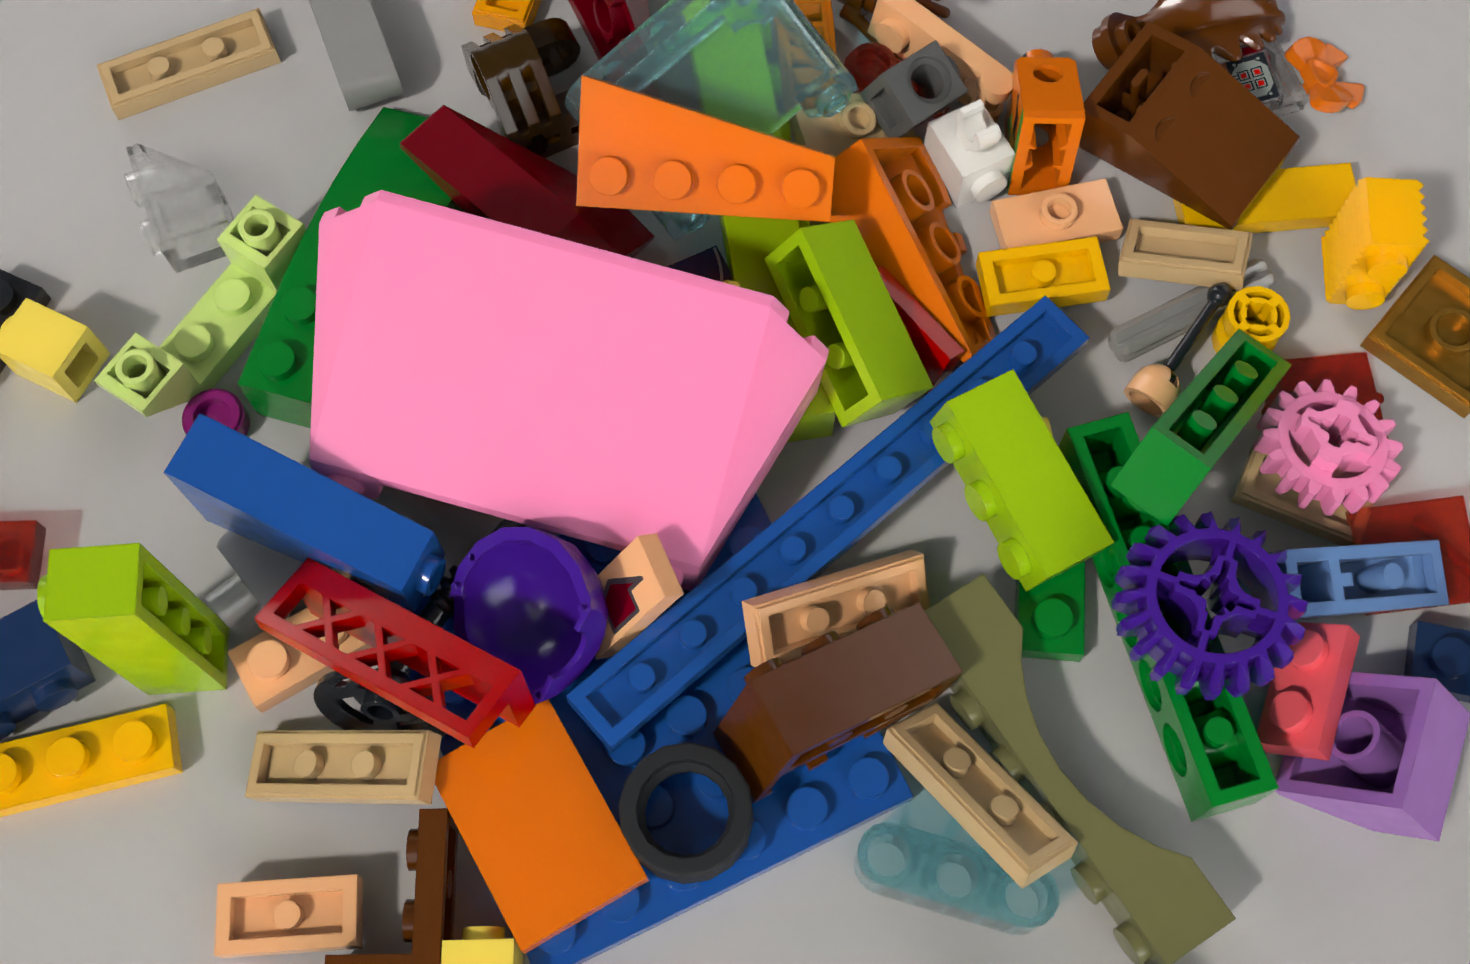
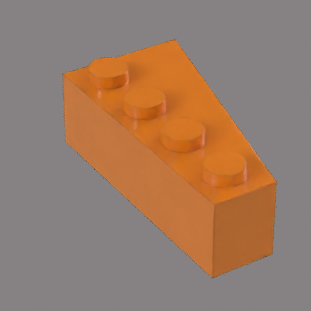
(681, 160)

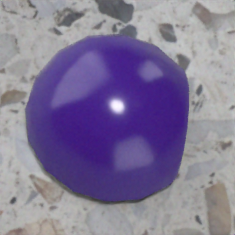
(531, 606)

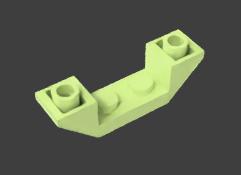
(220, 323)

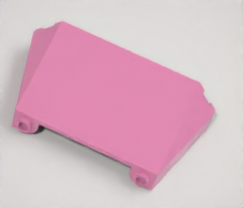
(547, 379)

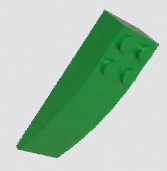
(281, 361)

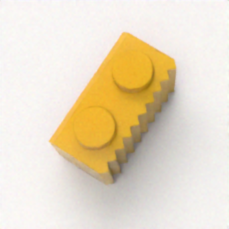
(1373, 241)

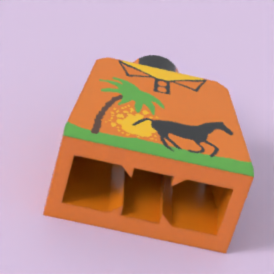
(1049, 97)

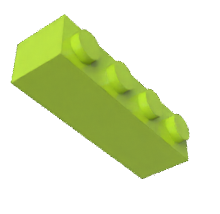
(134, 618)

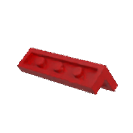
(398, 636)

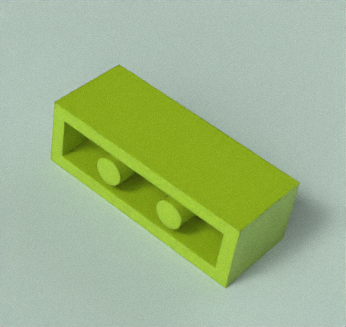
(842, 300)
(1018, 481)

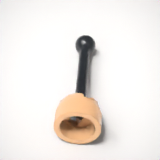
(1157, 384)

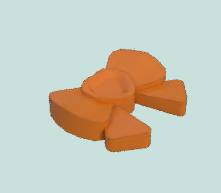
(1318, 69)

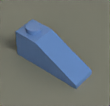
(1367, 578)

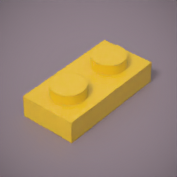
(1062, 270)

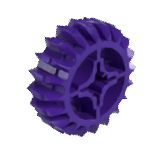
(1263, 616)

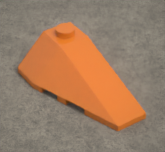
(899, 211)

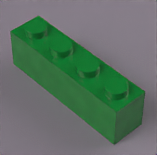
(1199, 427)

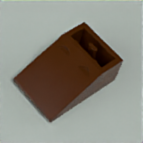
(1185, 126)

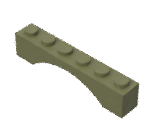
(1151, 892)

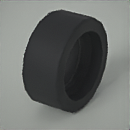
(658, 767)

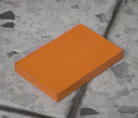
(537, 826)

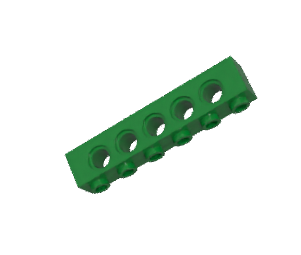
(1208, 741)

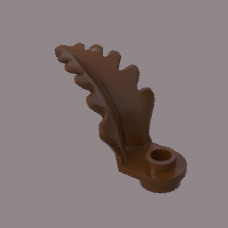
(1211, 24)

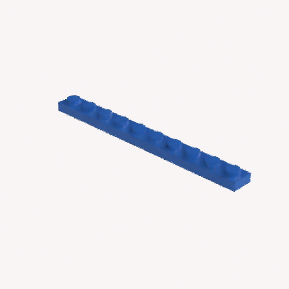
(808, 535)

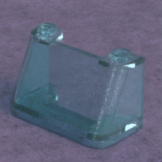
(731, 61)

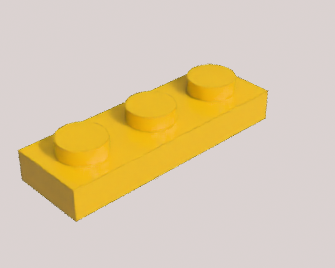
(88, 759)

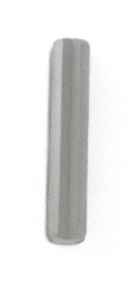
(1175, 317)

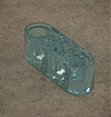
(919, 887)

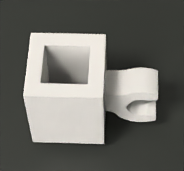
(970, 153)

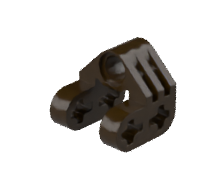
(516, 82)

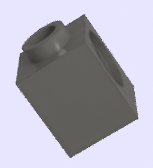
(897, 104)

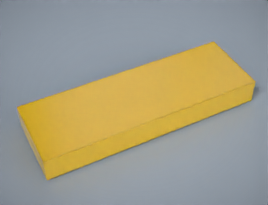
(1289, 201)

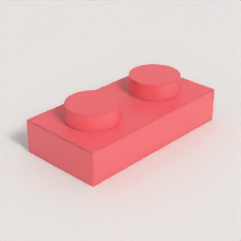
(1309, 693)

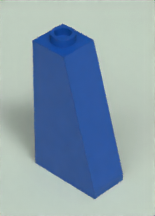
(304, 513)

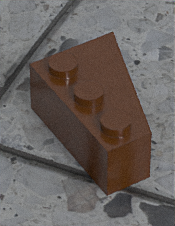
(834, 695)

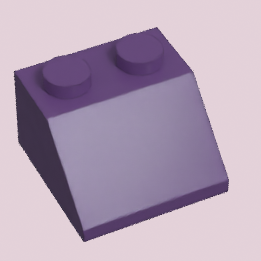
(1388, 758)

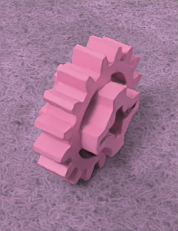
(1328, 447)

